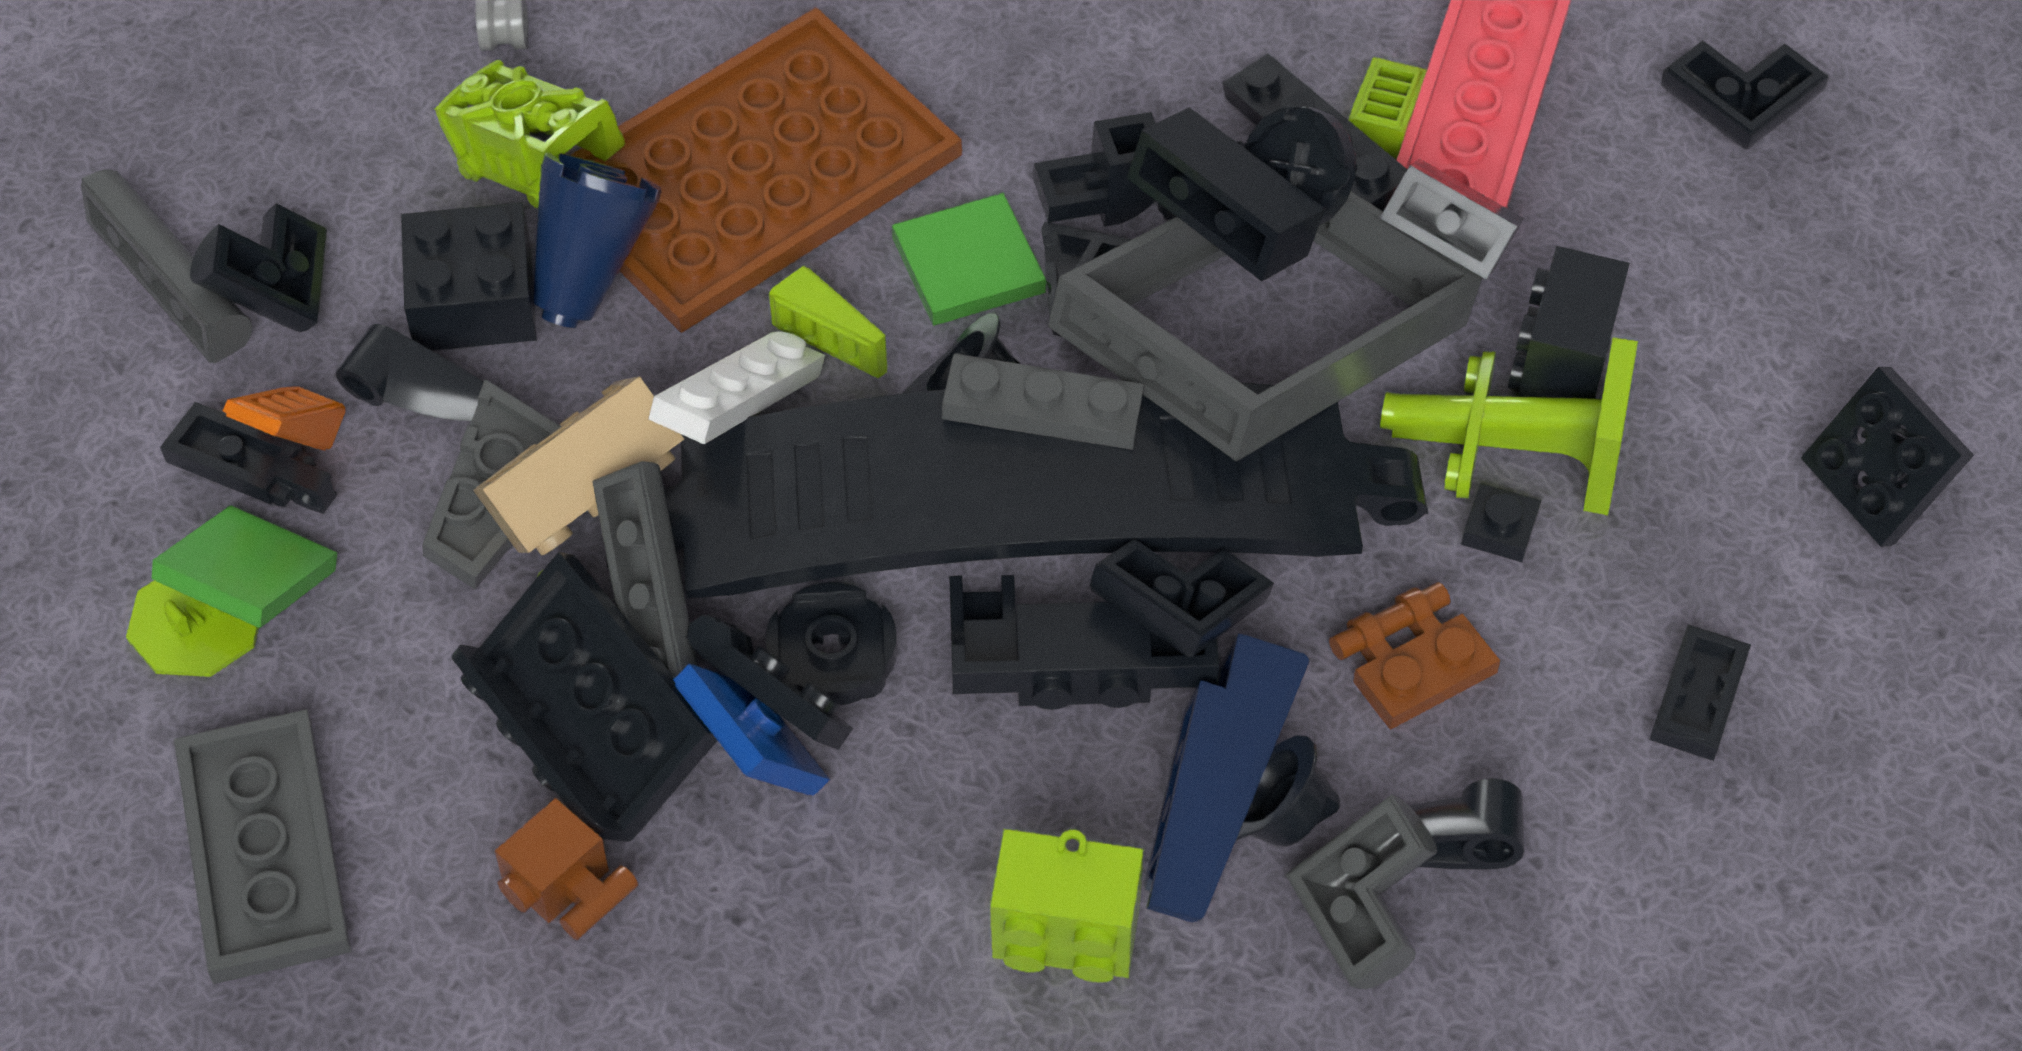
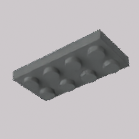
(261, 847)

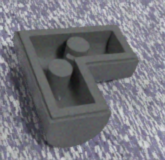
(1345, 885)

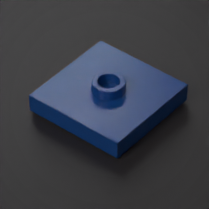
(750, 731)

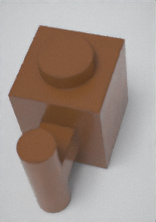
(557, 864)

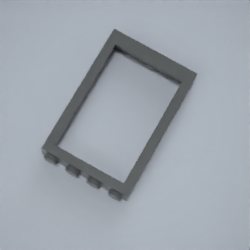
(1097, 317)

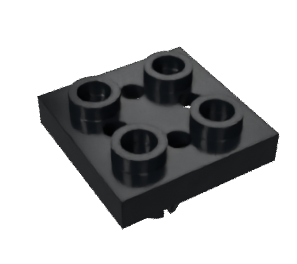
(1905, 456)

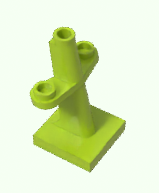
(1569, 426)

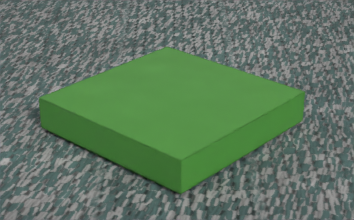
(968, 259)
(244, 566)

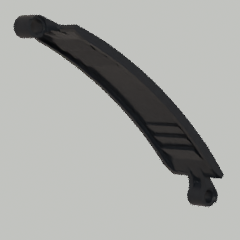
(903, 488)

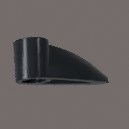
(408, 375)
(1477, 829)

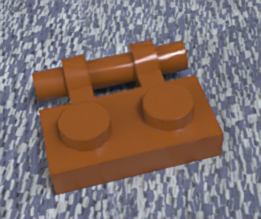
(1423, 670)

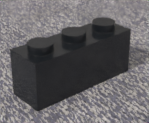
(1225, 193)

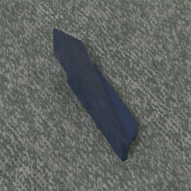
(1216, 772)

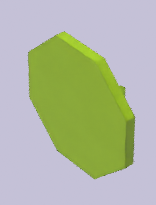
(185, 634)

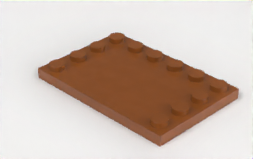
(769, 164)

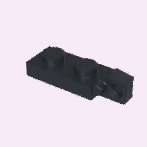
(247, 460)

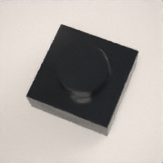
(1501, 522)

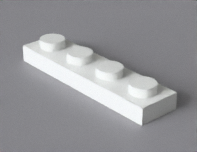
(737, 387)

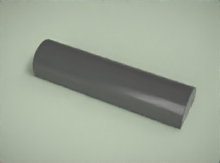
(162, 265)
(645, 560)

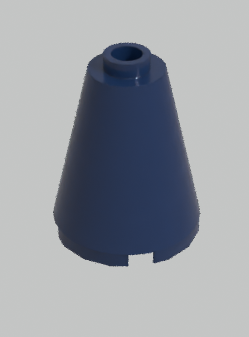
(584, 234)

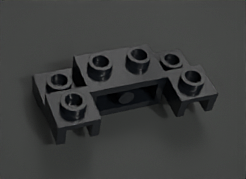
(1063, 652)

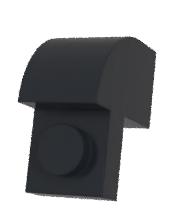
(1096, 180)

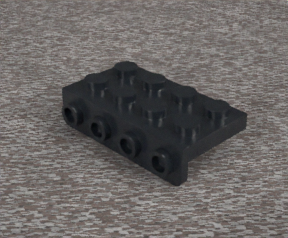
(586, 701)

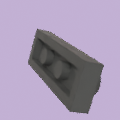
(1042, 401)

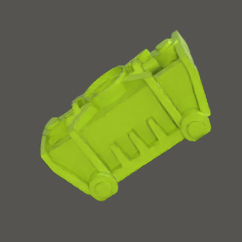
(495, 131)

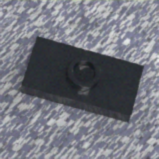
(1700, 692)

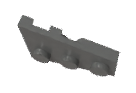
(462, 531)

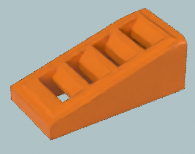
(290, 414)

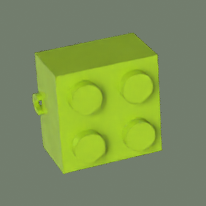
(1066, 905)

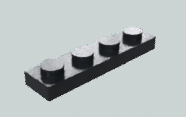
(1270, 86)

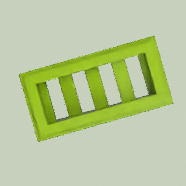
(1384, 131)
(828, 322)

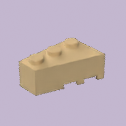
(553, 480)

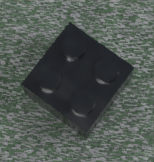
(468, 276)
(1571, 327)

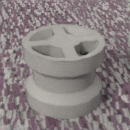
(502, 23)

